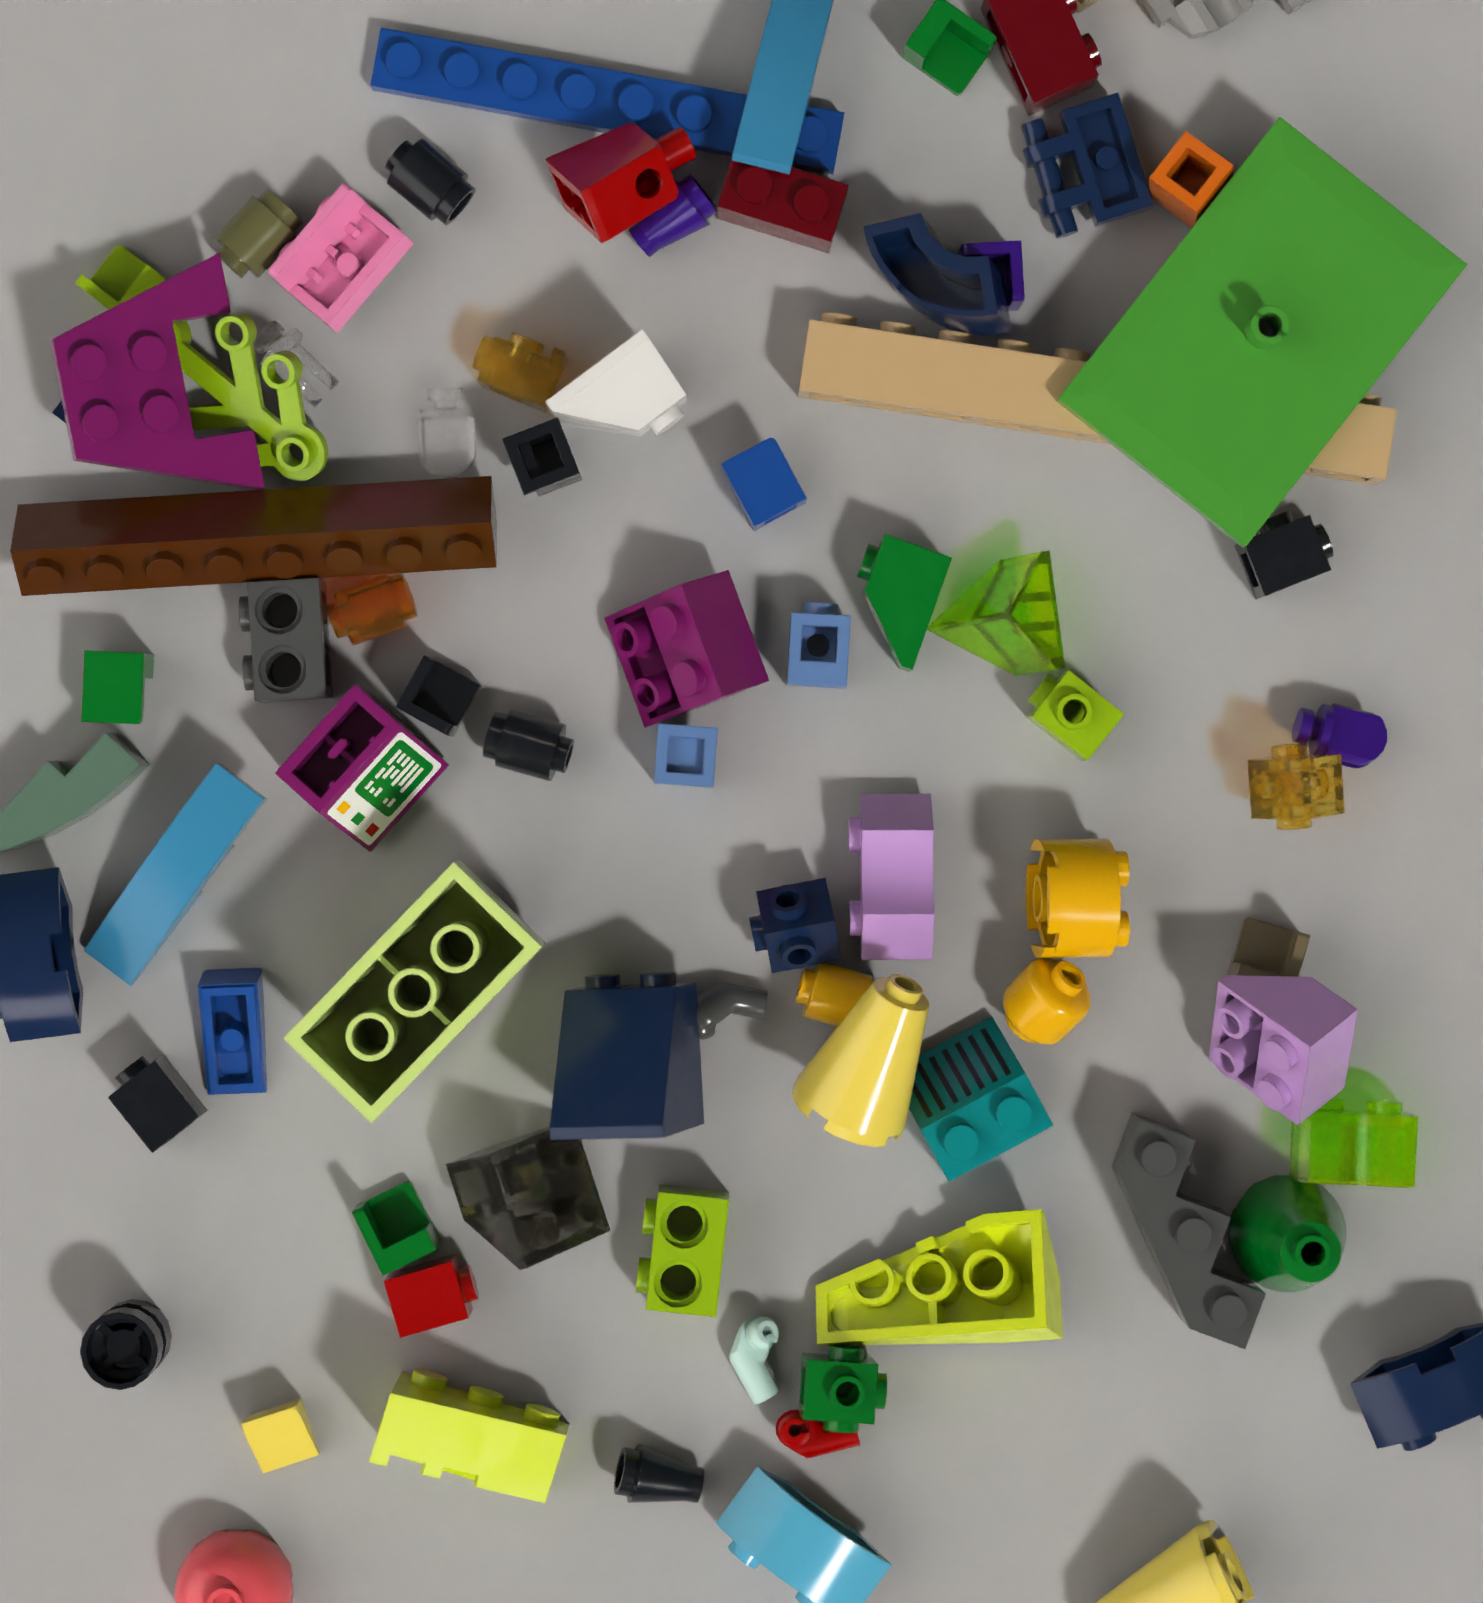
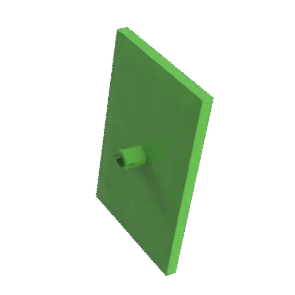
(1195, 383)

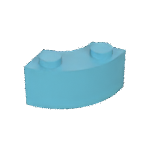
(800, 1542)

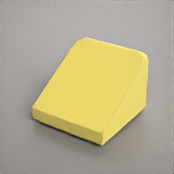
(280, 1435)

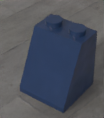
(628, 1060)

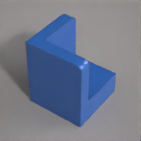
(763, 483)

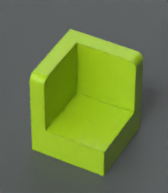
(119, 278)

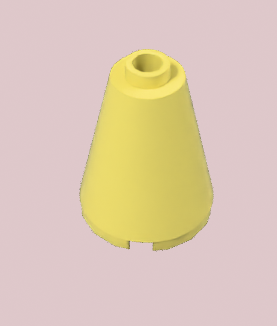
(868, 1065)
(1188, 1572)

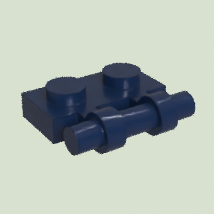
(1104, 161)

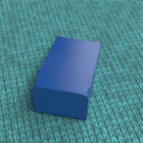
(233, 1030)

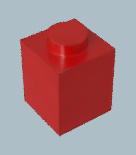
(431, 1294)

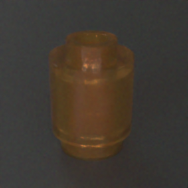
(371, 607)

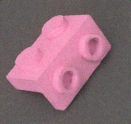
(339, 257)

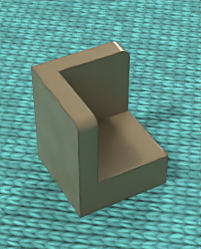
(1268, 950)

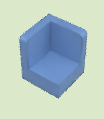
(685, 755)

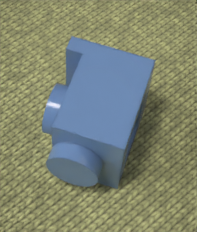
(823, 671)

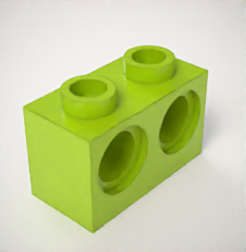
(698, 1251)

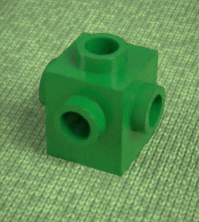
(825, 1373)

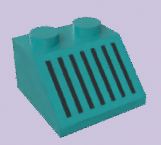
(974, 1099)

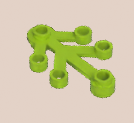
(243, 398)

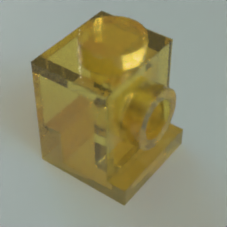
(519, 369)

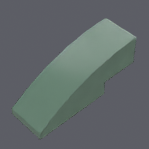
(63, 797)

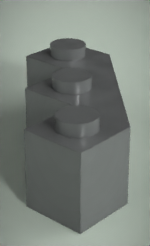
(1183, 1233)

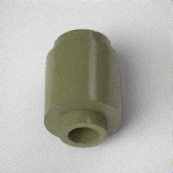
(257, 234)

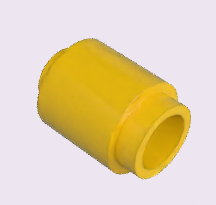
(830, 992)

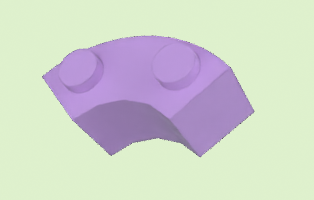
(894, 877)

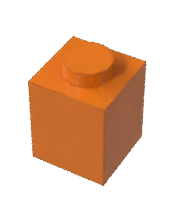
(1189, 179)

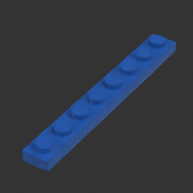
(580, 95)

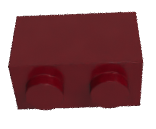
(1043, 49)
(782, 205)

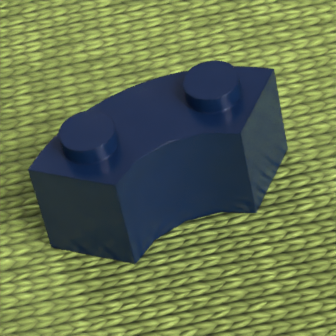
(938, 283)
(37, 957)
(1423, 1390)

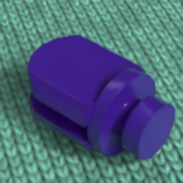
(1343, 731)

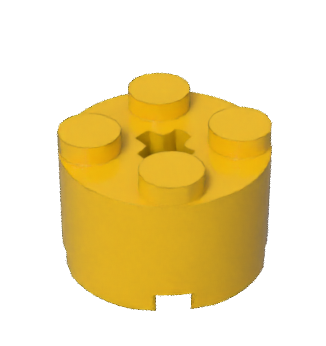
(1077, 898)

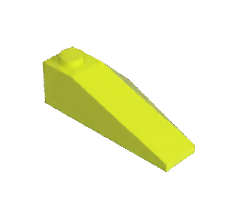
(967, 1286)

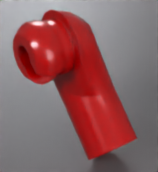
(809, 1437)

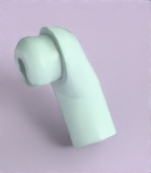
(750, 1354)

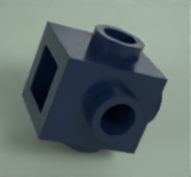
(796, 925)

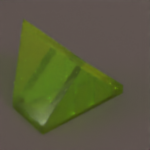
(1009, 617)

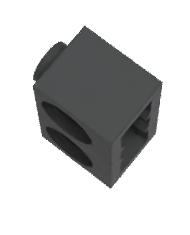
(305, 639)

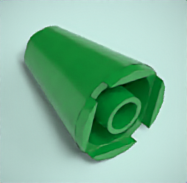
(1287, 1234)

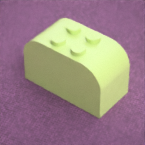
(414, 990)

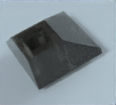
(529, 1196)

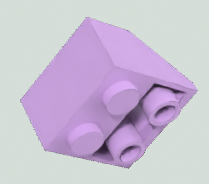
(1283, 1040)

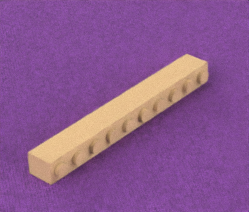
(1014, 388)

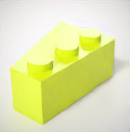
(471, 1435)

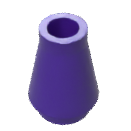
(675, 220)

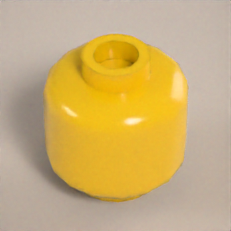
(1046, 1001)

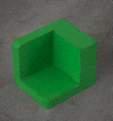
(949, 46)
(115, 686)
(396, 1227)

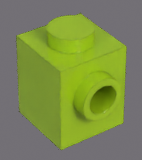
(1072, 713)

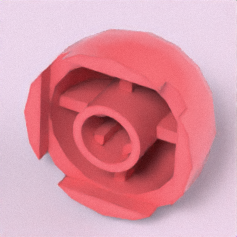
(235, 1570)

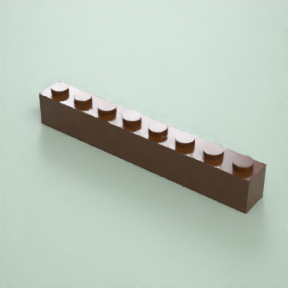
(255, 536)

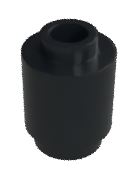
(429, 180)
(528, 744)

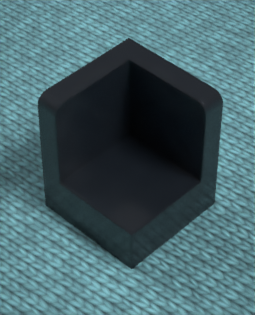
(438, 696)

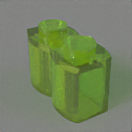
(1356, 1145)

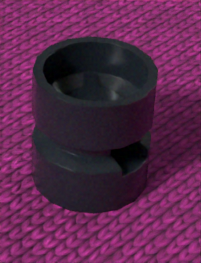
(125, 1344)

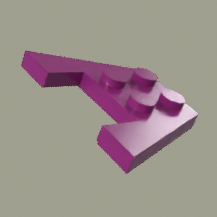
(128, 388)

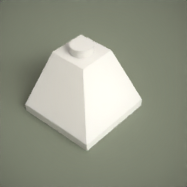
(623, 393)

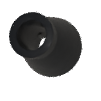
(655, 1477)

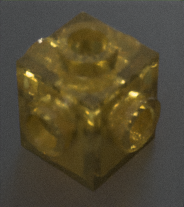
(1283, 788)

